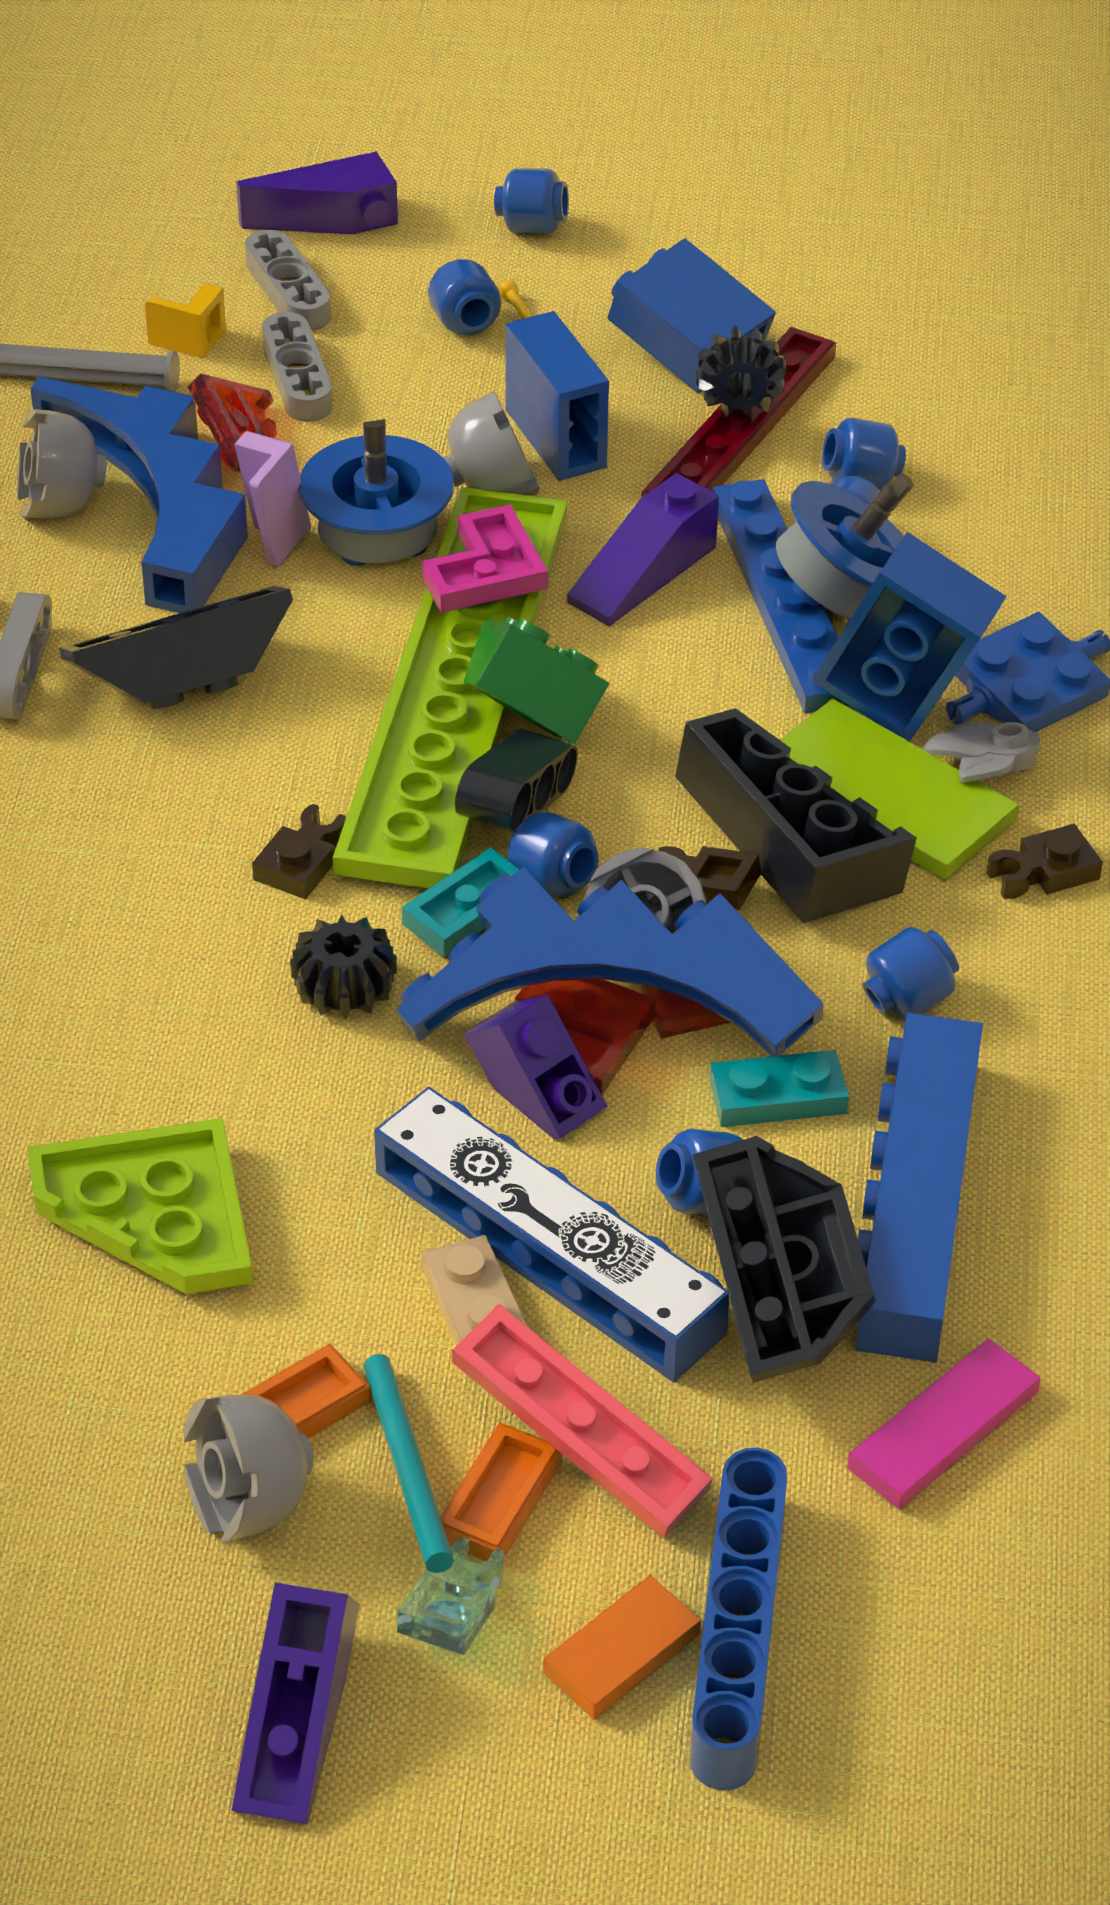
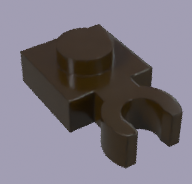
(299, 858)
(1051, 858)
(722, 872)

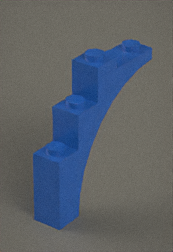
(159, 449)
(617, 938)

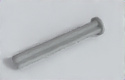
(91, 365)

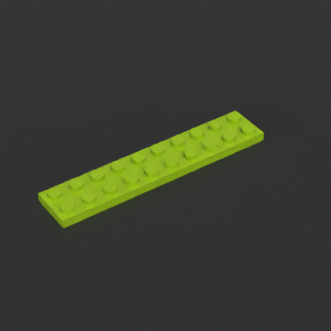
(434, 723)

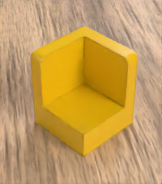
(187, 327)

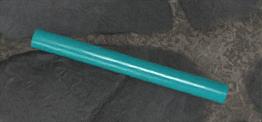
(408, 1464)

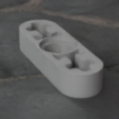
(275, 257)
(293, 380)
(22, 650)

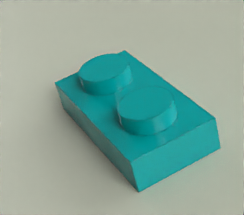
(448, 908)
(778, 1088)

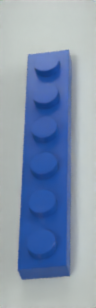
(796, 628)

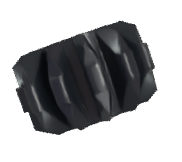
(741, 372)
(343, 966)

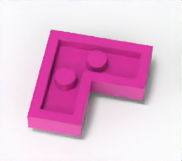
(495, 566)

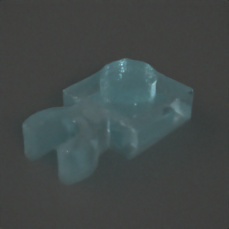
(452, 1604)

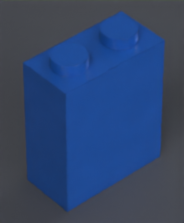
(679, 305)
(557, 395)

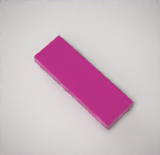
(943, 1423)

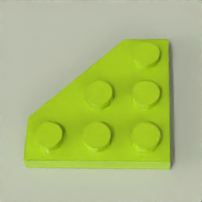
(151, 1200)

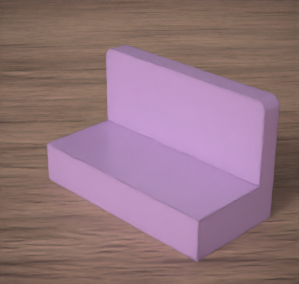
(273, 493)

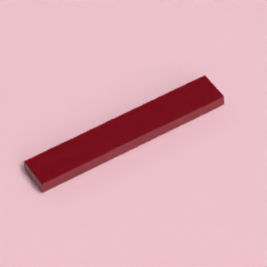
(726, 442)

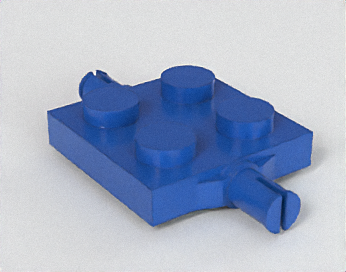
(1031, 675)

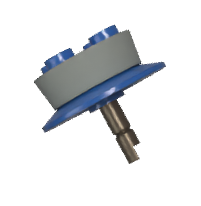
(376, 495)
(839, 542)

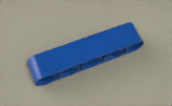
(736, 1642)

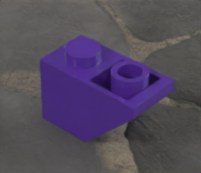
(536, 1065)

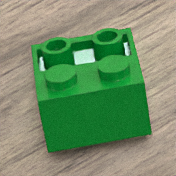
(533, 680)

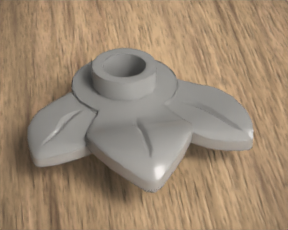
(987, 748)

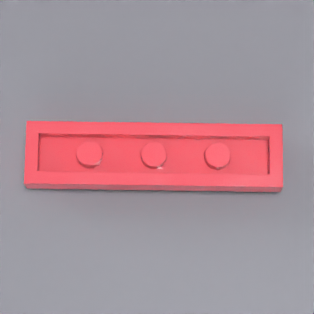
(581, 1420)

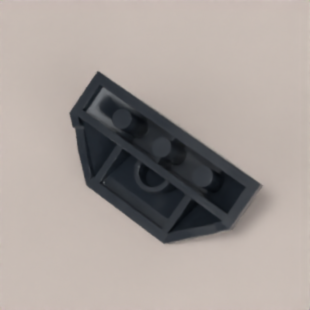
(185, 649)
(783, 1254)

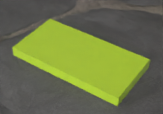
(903, 785)

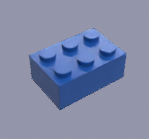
(908, 637)

